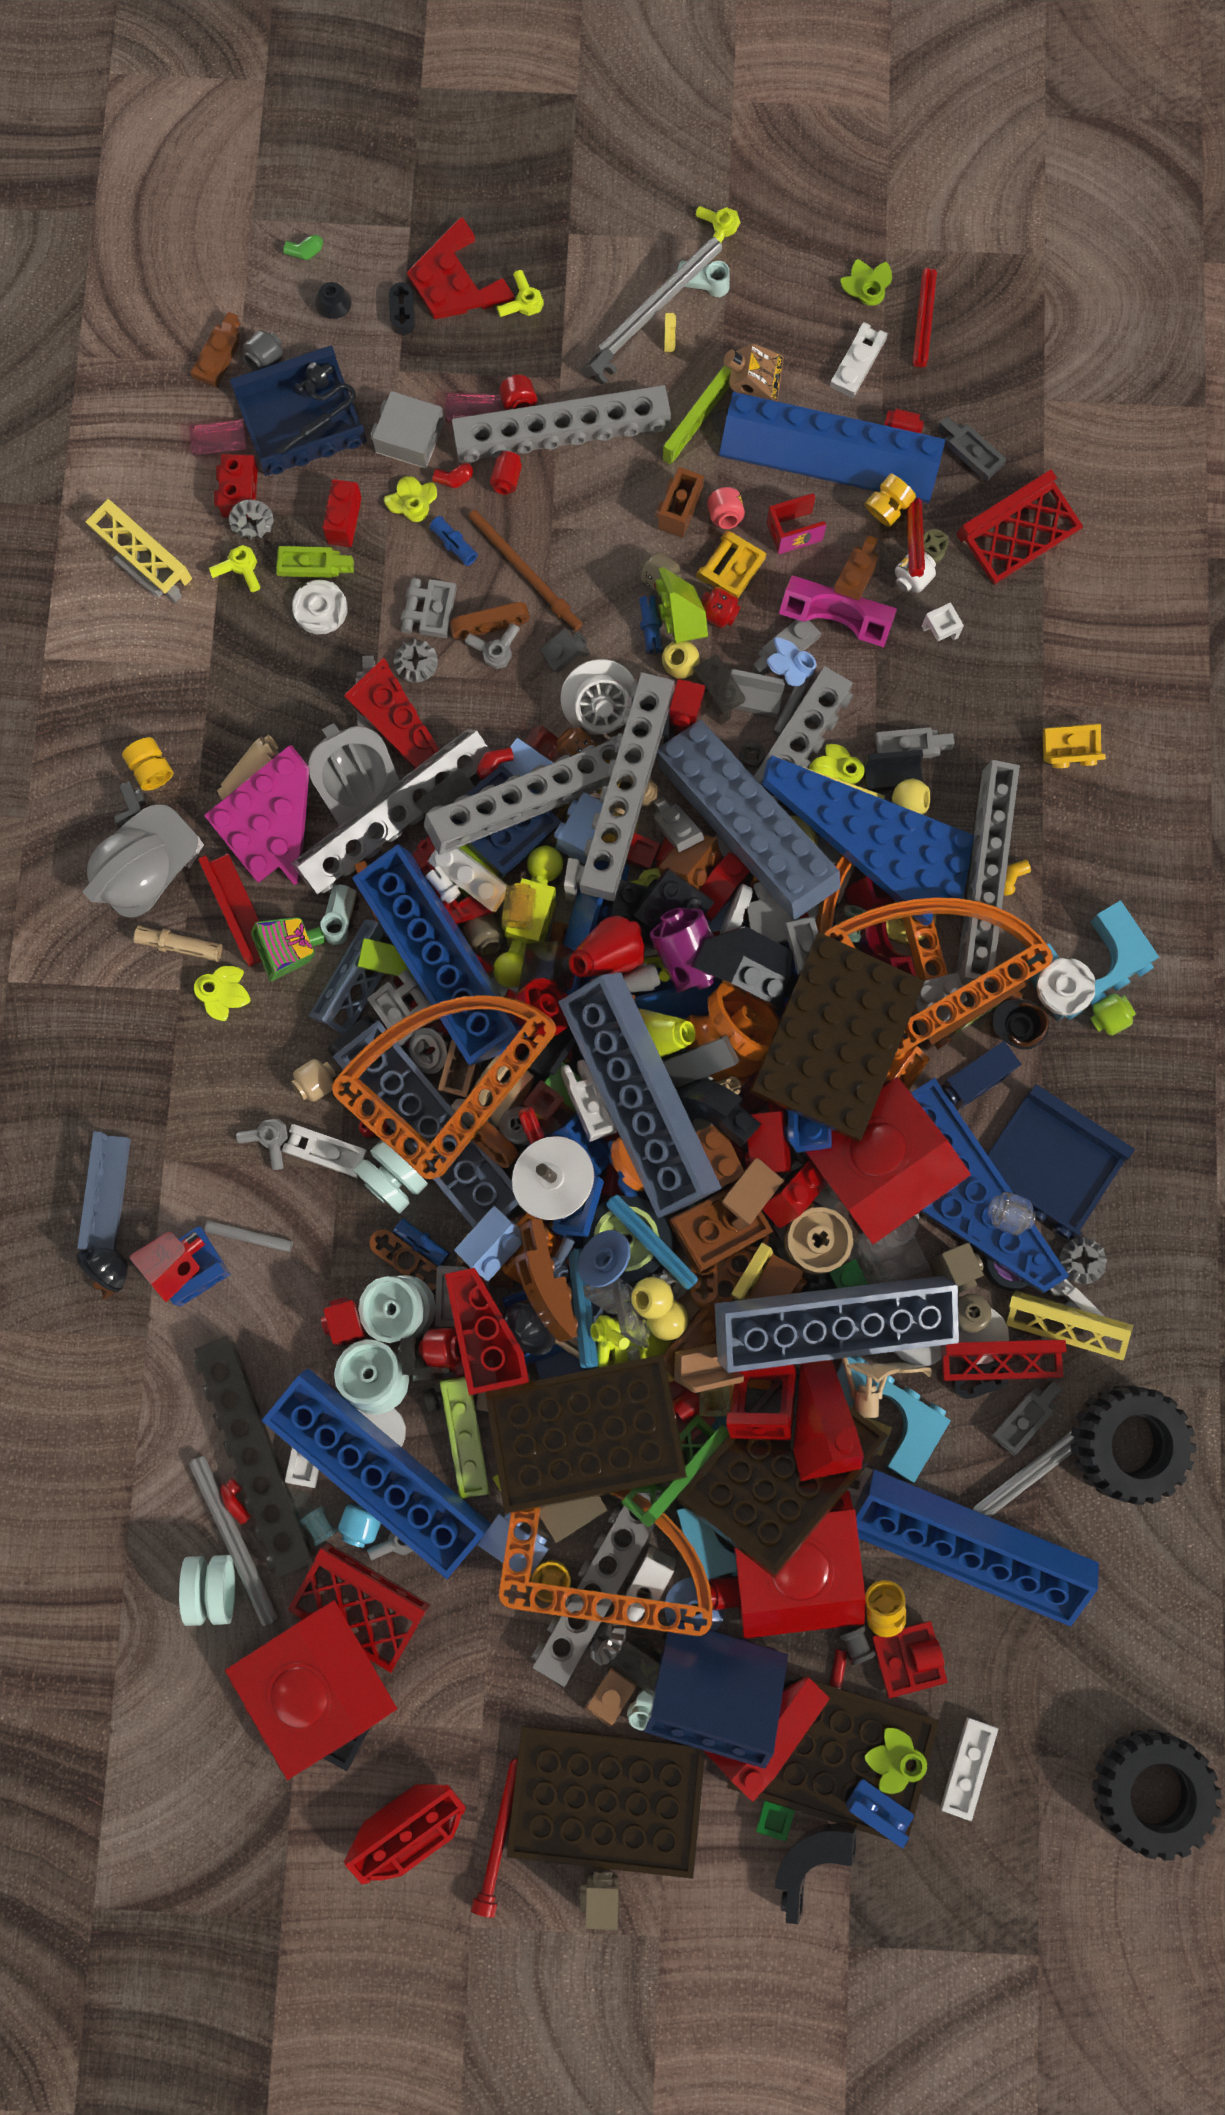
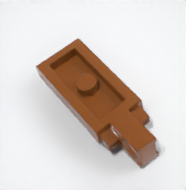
(218, 351)
(858, 570)

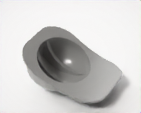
(352, 771)
(140, 860)

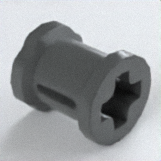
(857, 1645)

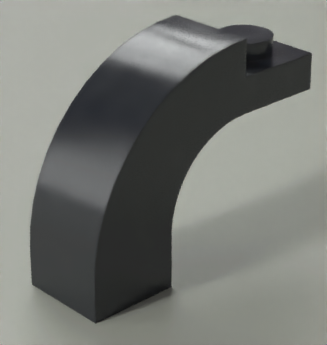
(719, 1107)
(821, 1845)

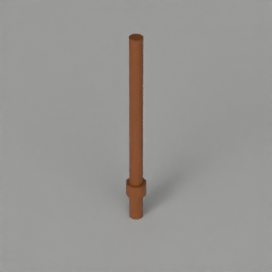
(559, 606)

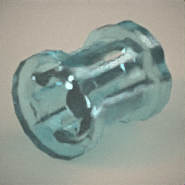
(318, 1526)

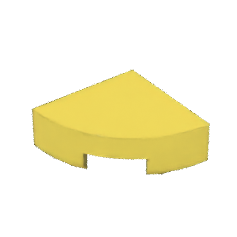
(669, 336)

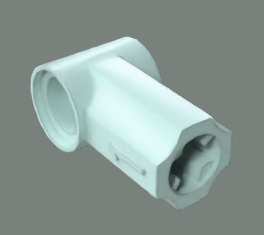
(706, 278)
(338, 912)

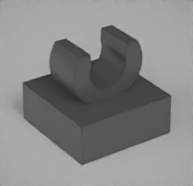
(597, 364)

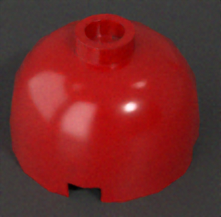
(544, 996)

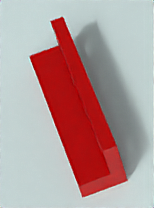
(234, 903)
(1007, 1349)

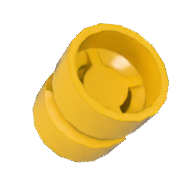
(893, 491)
(146, 762)
(551, 1573)
(885, 1608)

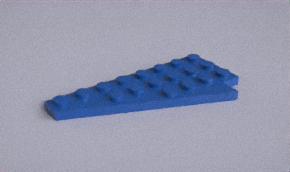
(888, 843)
(966, 1206)

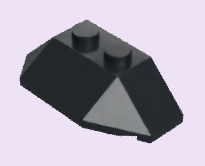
(749, 965)

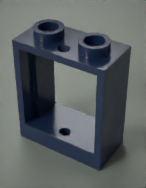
(981, 1075)

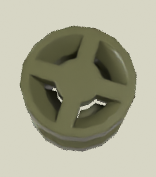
(937, 540)

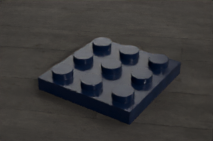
(511, 845)

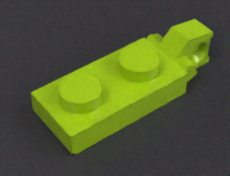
(312, 562)

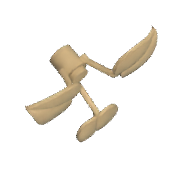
(866, 1396)

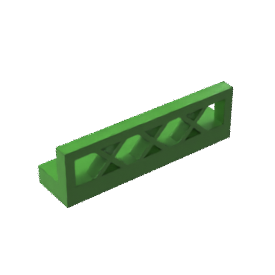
(694, 1464)

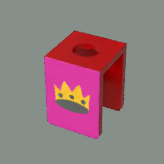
(790, 510)

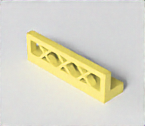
(145, 543)
(1071, 1318)

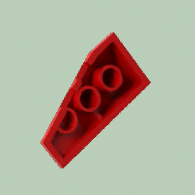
(485, 1341)
(824, 1426)
(798, 1711)

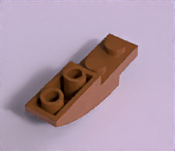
(547, 1294)

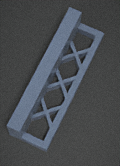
(345, 978)
(104, 1192)

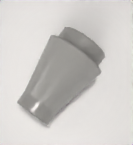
(642, 978)

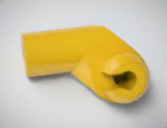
(1013, 871)

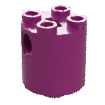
(677, 945)

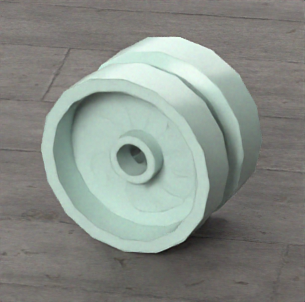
(389, 1177)
(396, 1308)
(371, 1377)
(207, 1590)

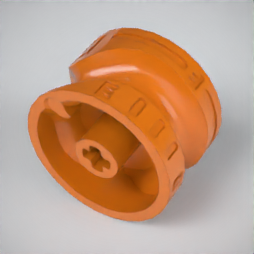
(746, 1024)

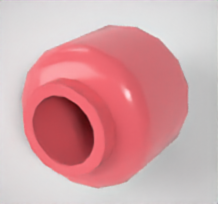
(725, 507)

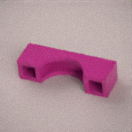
(811, 600)

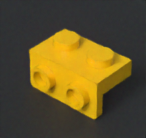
(1072, 744)

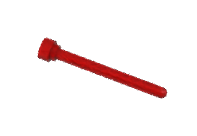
(484, 1903)

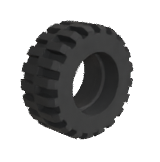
(1170, 1444)
(1195, 1808)

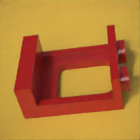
(763, 1425)

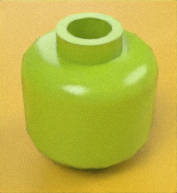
(1112, 1014)

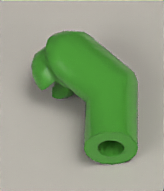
(306, 249)

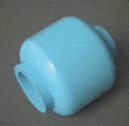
(358, 1526)

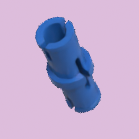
(453, 541)
(651, 624)
(421, 1242)

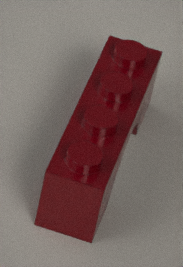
(874, 938)

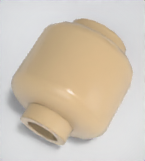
(313, 1080)

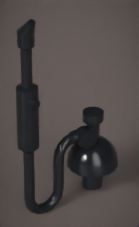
(317, 378)

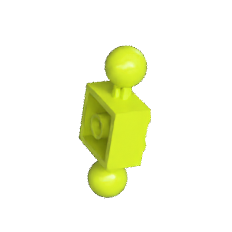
(544, 866)

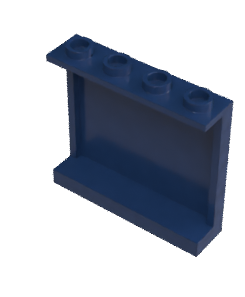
(278, 414)
(1057, 1160)
(718, 1695)

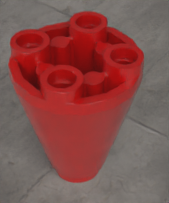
(609, 949)

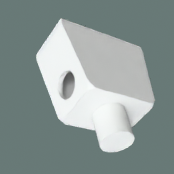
(652, 1574)

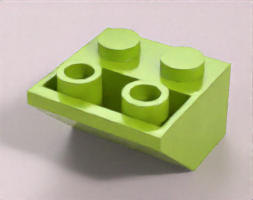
(680, 608)

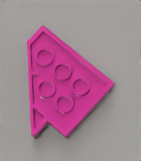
(267, 817)

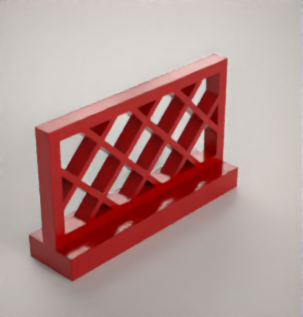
(1013, 505)
(376, 1587)

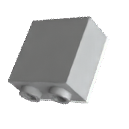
(407, 429)

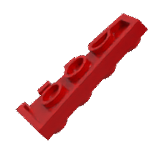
(387, 709)

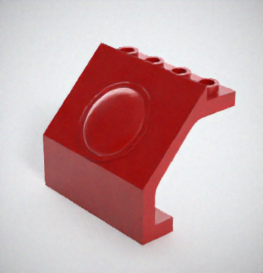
(894, 1167)
(816, 1587)
(310, 1690)

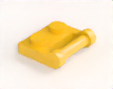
(738, 570)

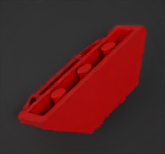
(405, 1832)

